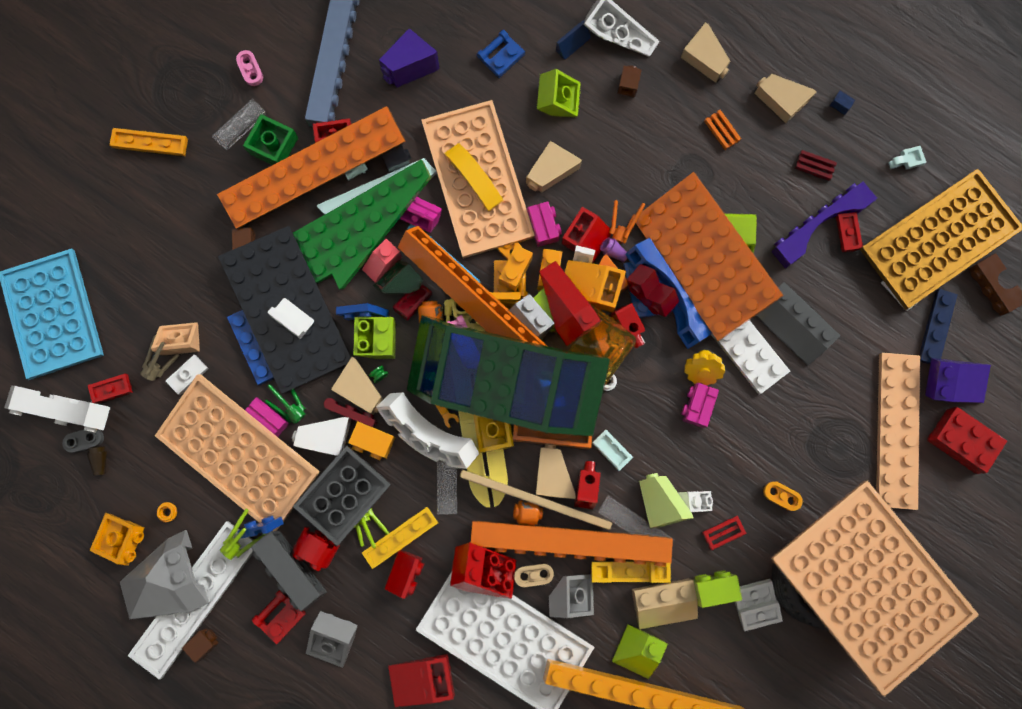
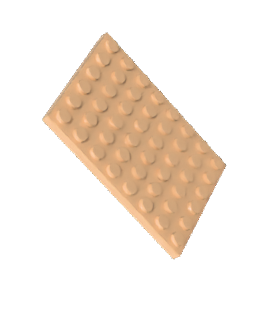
(874, 587)

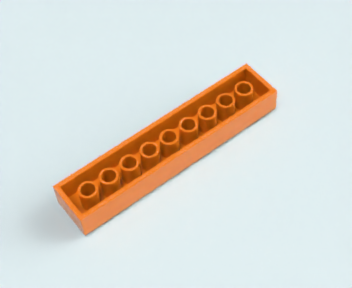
(311, 167)

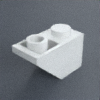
(697, 500)

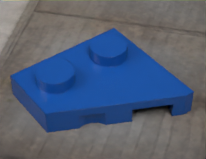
(361, 310)
(267, 525)

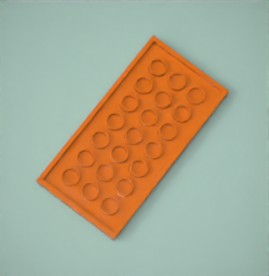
(708, 257)

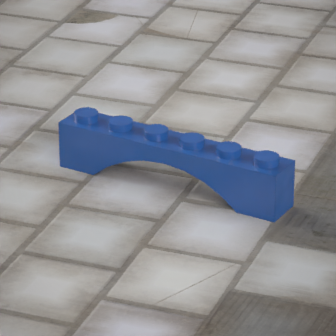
(689, 323)

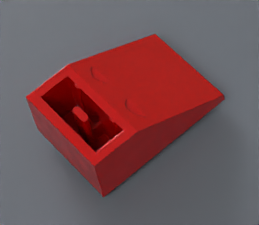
(482, 571)
(422, 681)

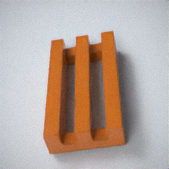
(728, 126)

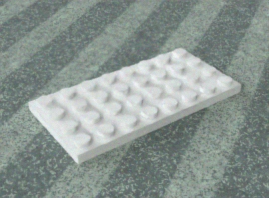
(504, 641)

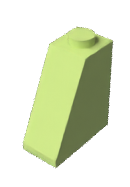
(662, 502)

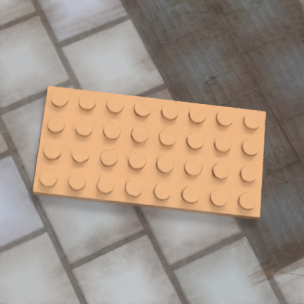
(481, 135)
(236, 452)

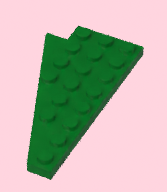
(350, 233)

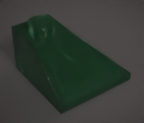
(399, 279)

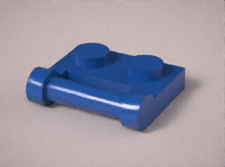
(505, 57)

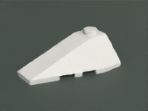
(615, 25)

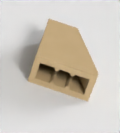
(707, 54)
(783, 95)
(552, 167)
(357, 387)
(552, 475)

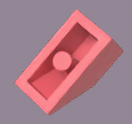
(381, 260)

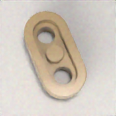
(534, 577)

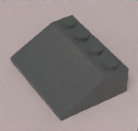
(342, 495)

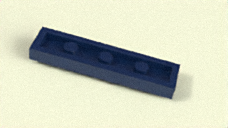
(937, 326)

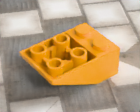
(596, 283)

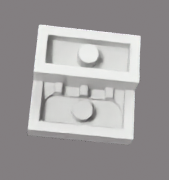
(758, 605)

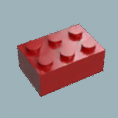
(967, 440)

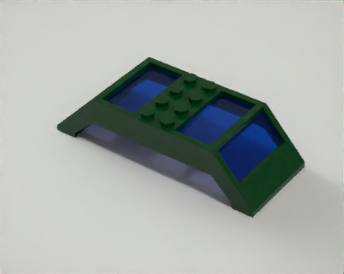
(507, 378)

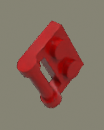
(283, 622)

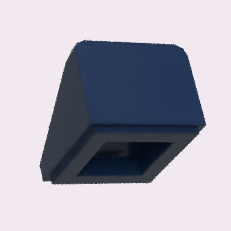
(842, 102)

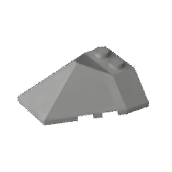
(164, 582)

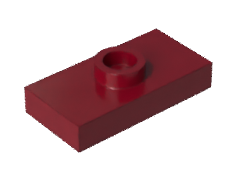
(411, 301)

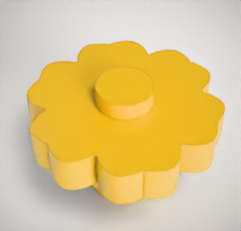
(704, 368)

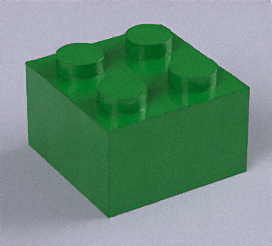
(270, 140)

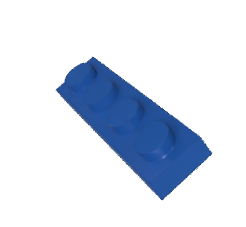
(250, 348)

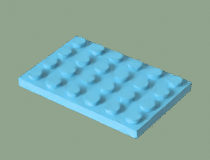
(50, 314)

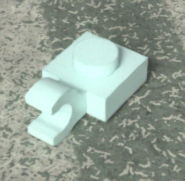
(910, 158)

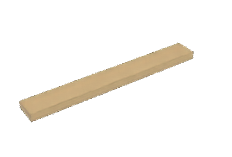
(535, 499)

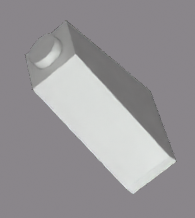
(324, 436)

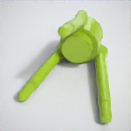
(363, 521)
(231, 545)

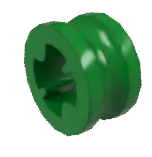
(378, 374)

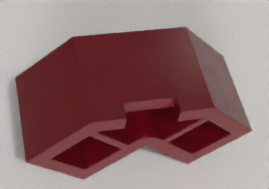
(654, 295)

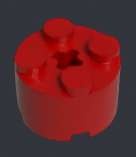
(314, 549)

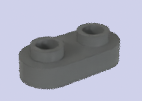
(82, 441)

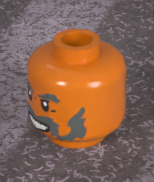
(430, 309)
(527, 513)

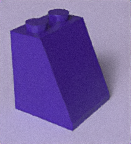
(408, 60)

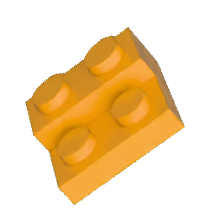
(117, 539)

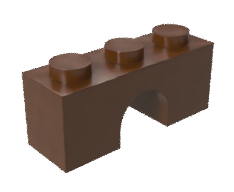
(986, 275)

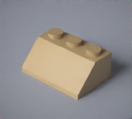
(665, 603)

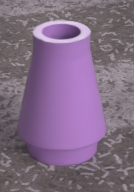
(613, 249)

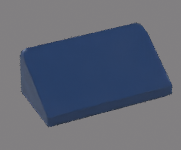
(573, 40)

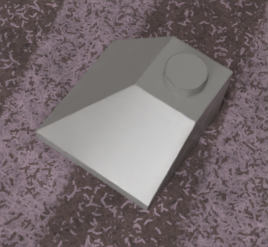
(572, 597)

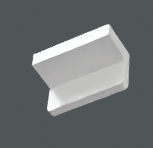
(291, 318)

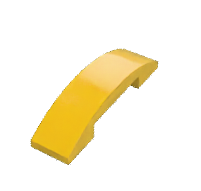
(474, 175)
(629, 572)

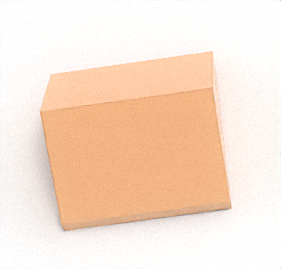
(177, 339)

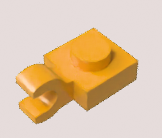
(446, 415)

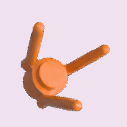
(622, 233)

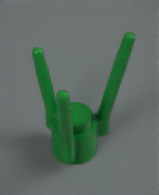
(294, 412)

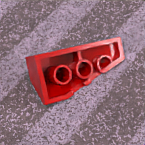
(568, 307)

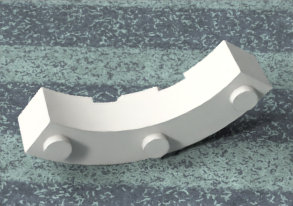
(56, 407)
(424, 436)

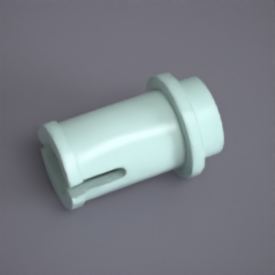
(356, 171)

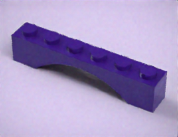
(794, 247)

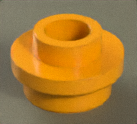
(161, 512)

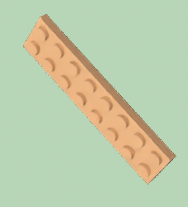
(898, 430)

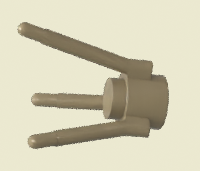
(151, 368)

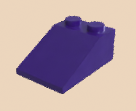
(957, 381)

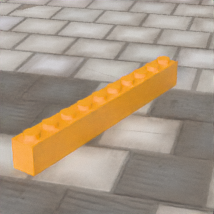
(624, 689)

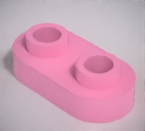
(250, 69)

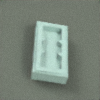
(612, 450)

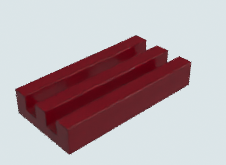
(818, 159)

